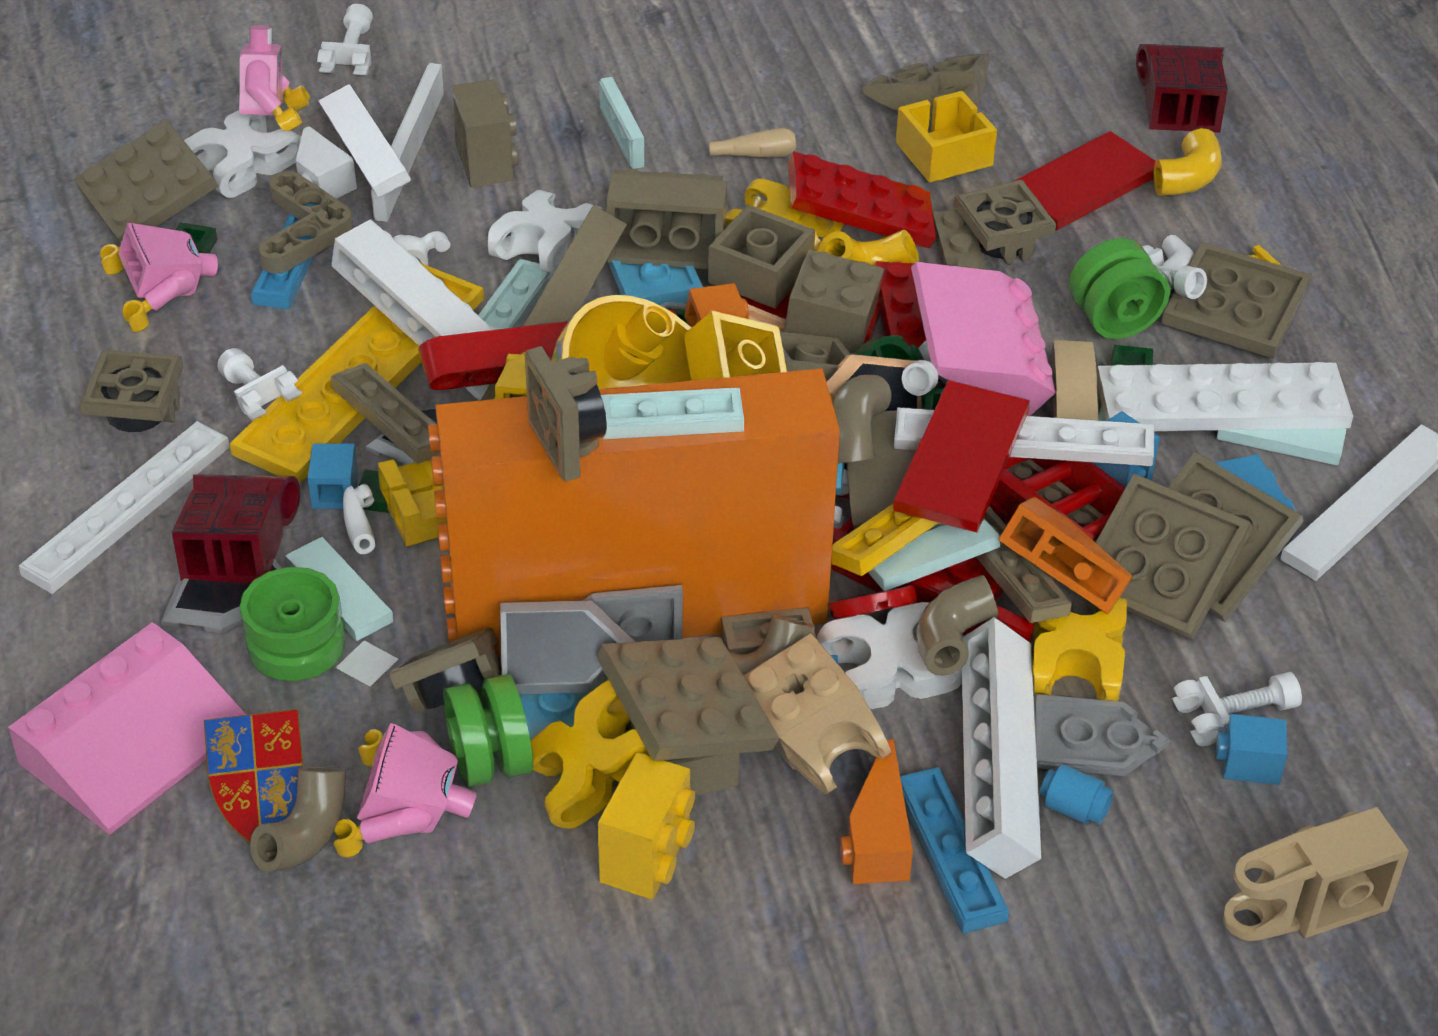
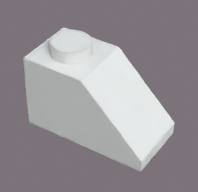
(325, 164)

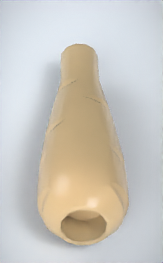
(764, 144)

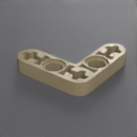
(284, 248)

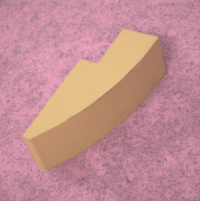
(1074, 380)

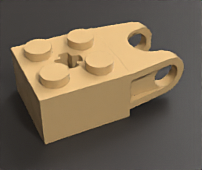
(814, 710)
(1319, 877)

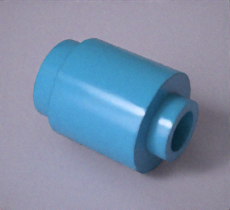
(1076, 795)

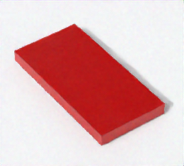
(1089, 177)
(961, 456)

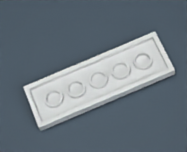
(1227, 396)

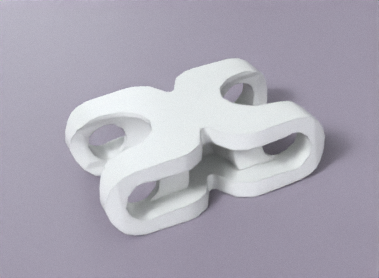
(243, 151)
(537, 230)
(885, 656)

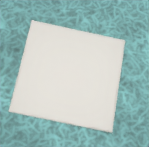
(367, 663)

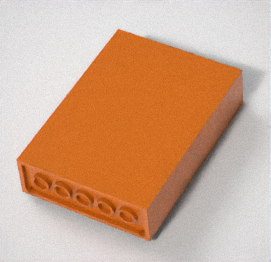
(719, 513)

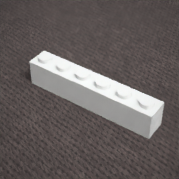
(403, 287)
(1000, 750)

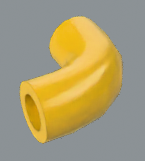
(1193, 171)
(893, 248)

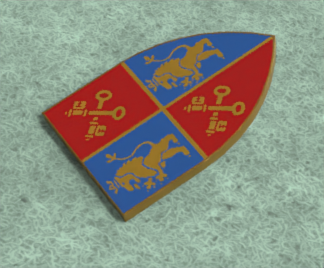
(254, 767)

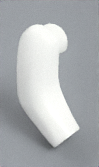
(1177, 253)
(355, 519)

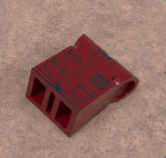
(1183, 86)
(233, 526)

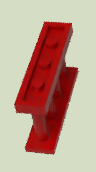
(1085, 479)

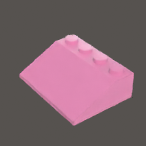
(983, 331)
(123, 728)

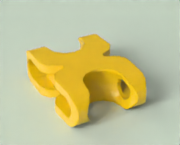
(779, 204)
(1081, 648)
(587, 756)

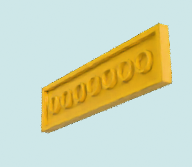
(285, 435)

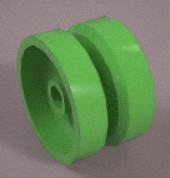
(1119, 288)
(293, 623)
(488, 730)

